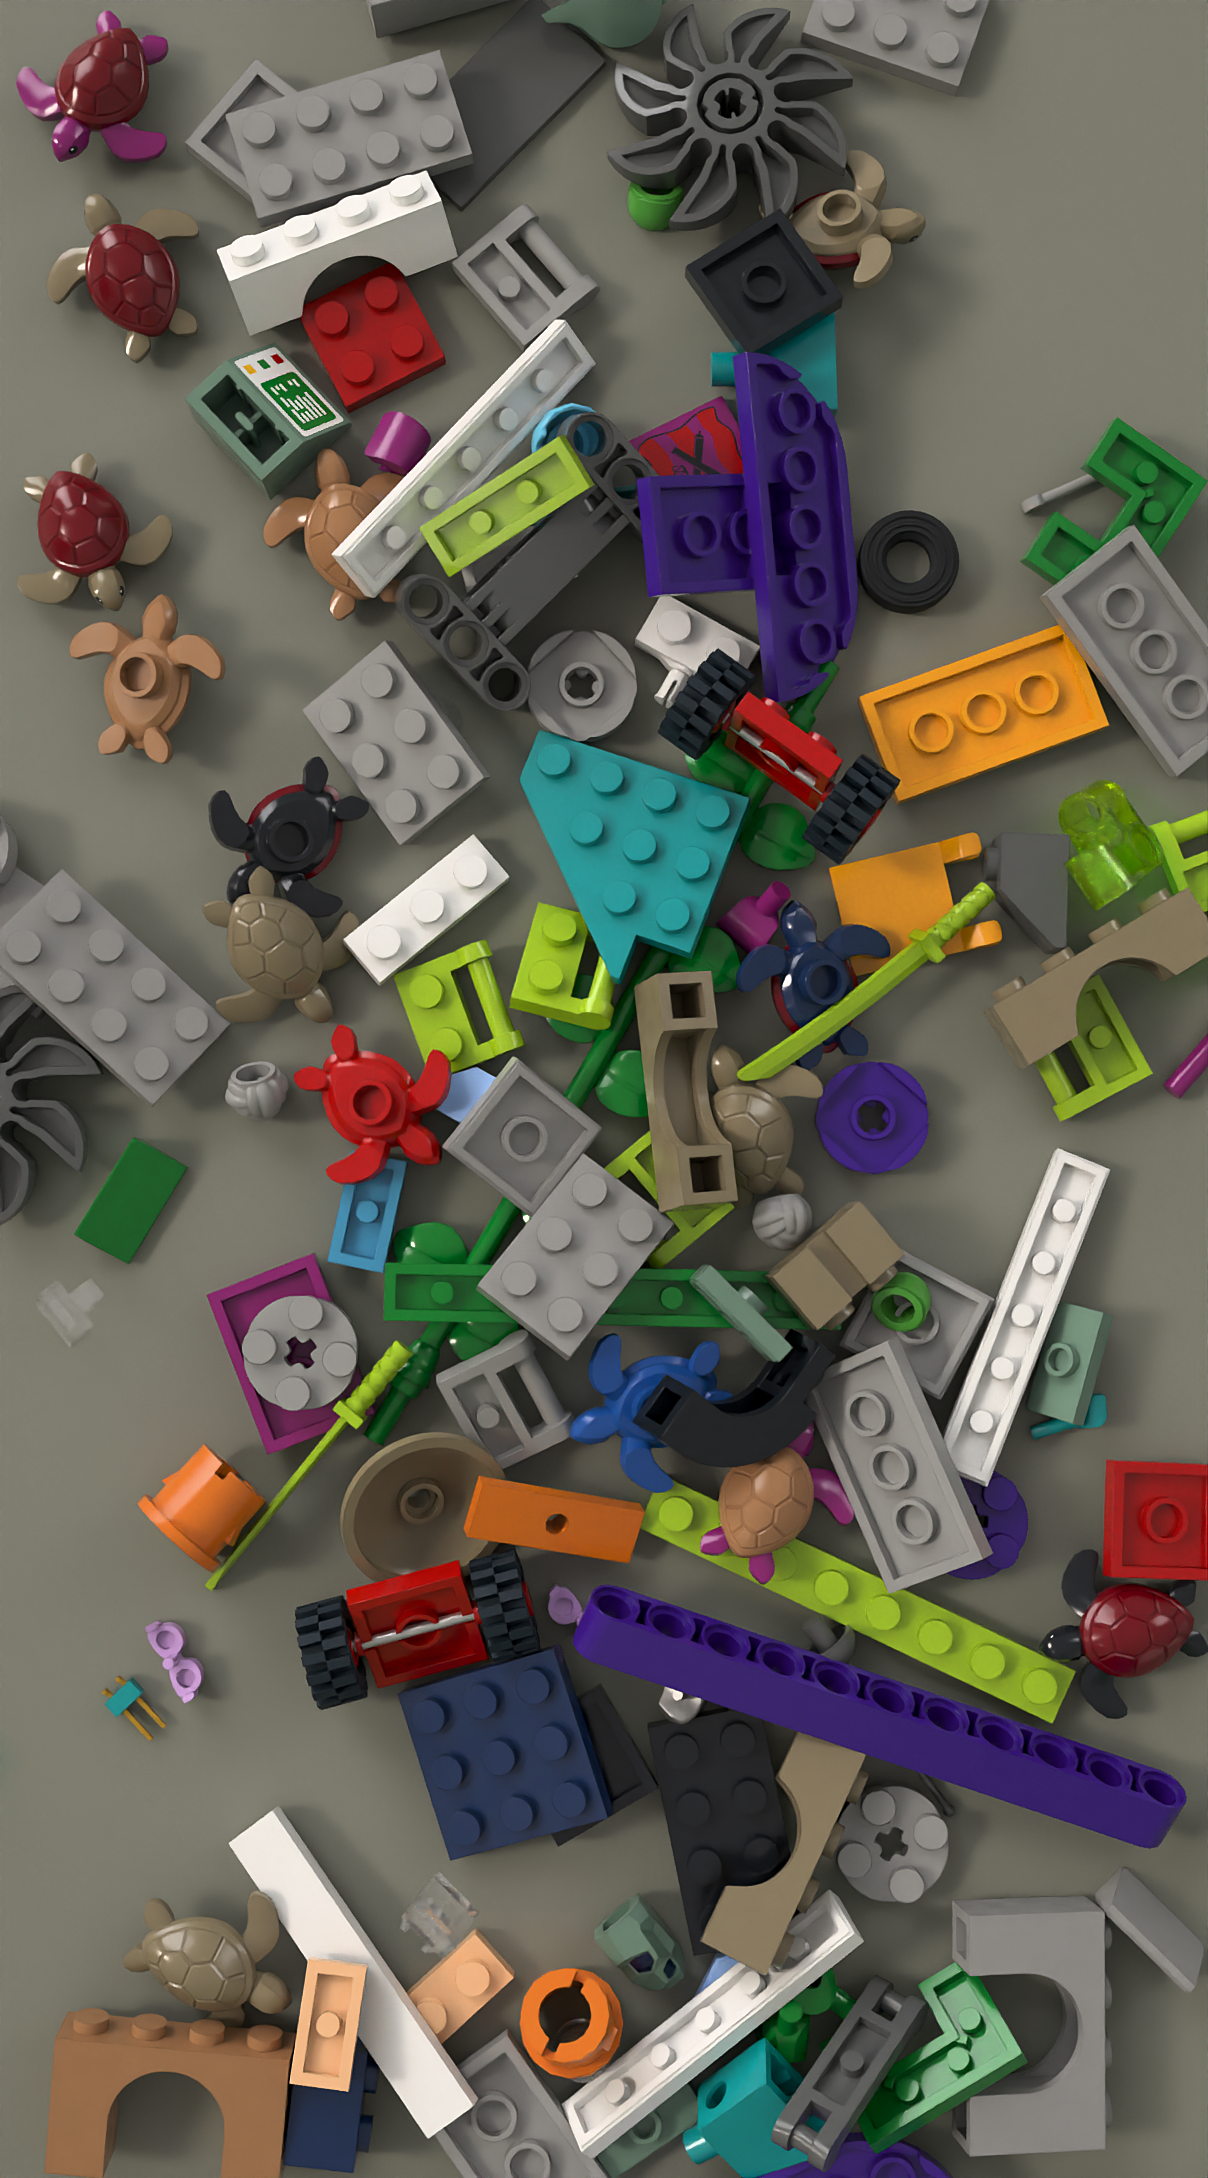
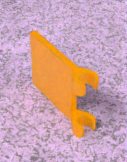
(907, 893)

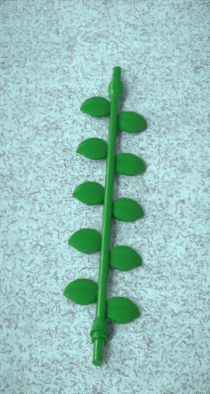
(769, 839)

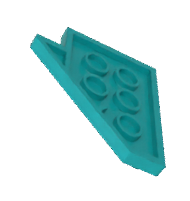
(632, 844)

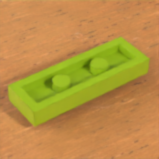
(506, 505)

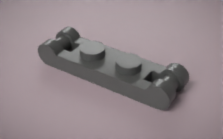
(849, 2072)

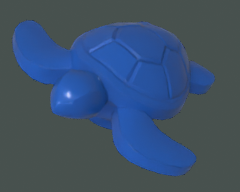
(626, 1394)

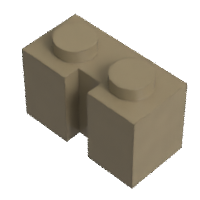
(834, 1266)

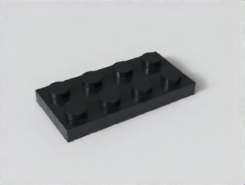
(718, 1808)

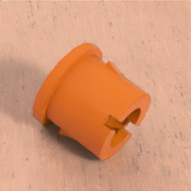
(203, 1507)
(599, 2041)

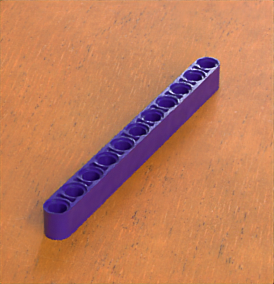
(878, 1716)

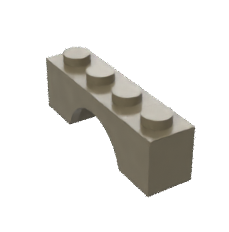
(1043, 1013)
(675, 1037)
(754, 1919)

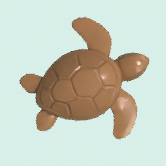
(329, 522)
(147, 678)

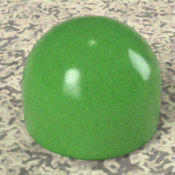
(650, 210)
(910, 1287)

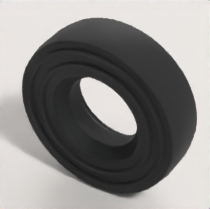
(915, 528)

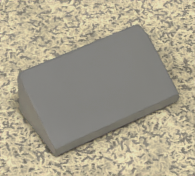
(1152, 1927)

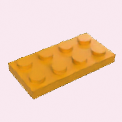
(982, 713)

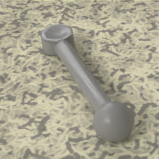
(1039, 500)

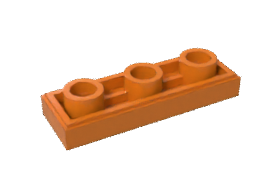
(584, 1524)

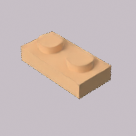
(460, 1985)
(328, 2024)

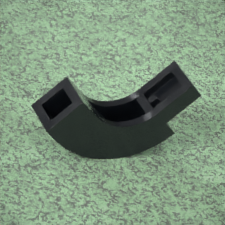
(746, 1425)

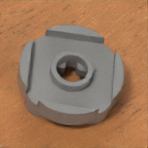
(582, 655)
(294, 1385)
(903, 1873)

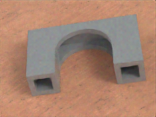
(1063, 2096)

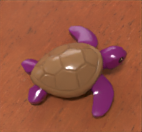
(771, 1504)

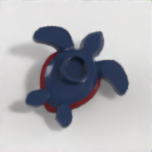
(812, 975)

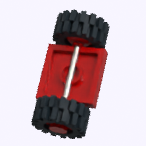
(797, 761)
(415, 1627)

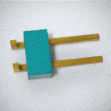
(124, 1697)

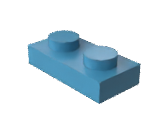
(368, 1219)

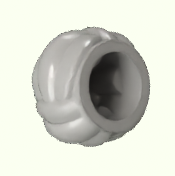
(257, 1090)
(782, 1221)

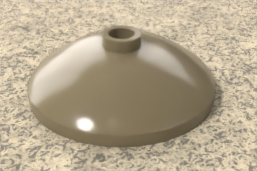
(405, 1534)

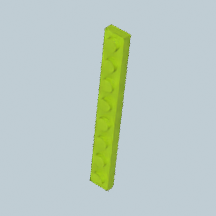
(862, 1601)

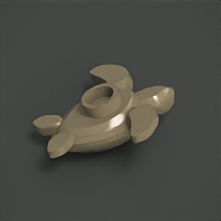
(277, 952)
(758, 1123)
(210, 1962)

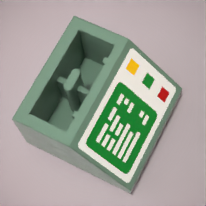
(266, 416)

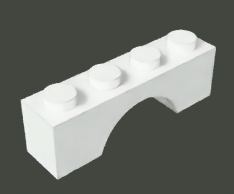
(394, 223)

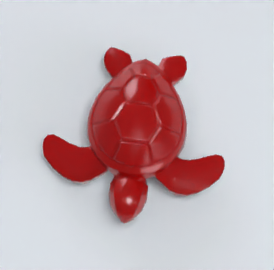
(377, 1106)

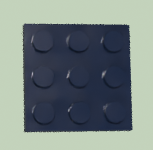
(505, 1753)

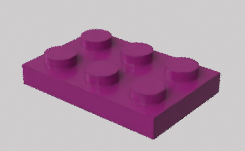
(234, 1312)

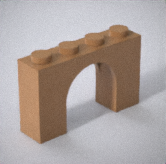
(104, 2053)

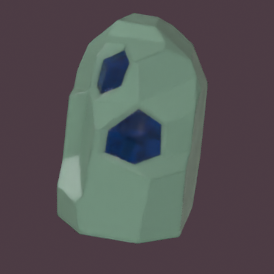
(641, 1945)

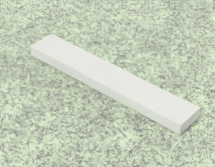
(464, 457)
(1022, 1314)
(328, 1930)
(707, 2028)

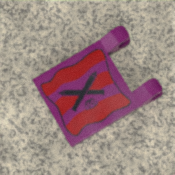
(694, 443)

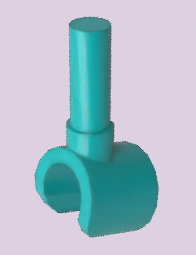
(1095, 1418)

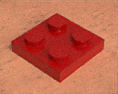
(371, 336)
(1156, 1520)

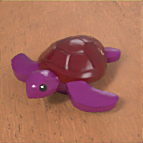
(99, 91)

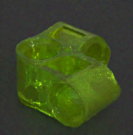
(1111, 849)

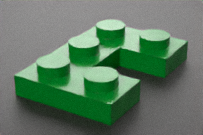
(1156, 498)
(948, 2070)

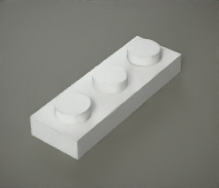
(426, 910)

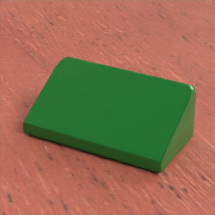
(131, 1200)

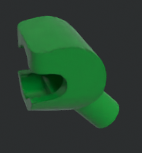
(825, 1995)
(787, 2031)

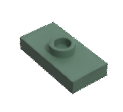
(742, 1311)
(1069, 1363)
(652, 2132)

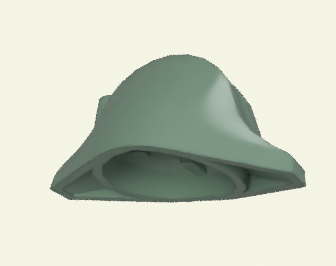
(609, 21)

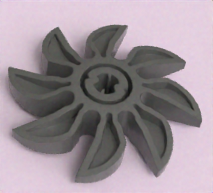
(730, 117)
(48, 1119)

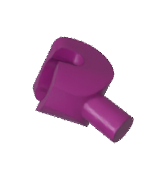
(398, 443)
(755, 917)

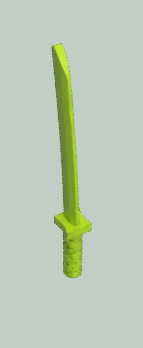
(923, 947)
(351, 1412)

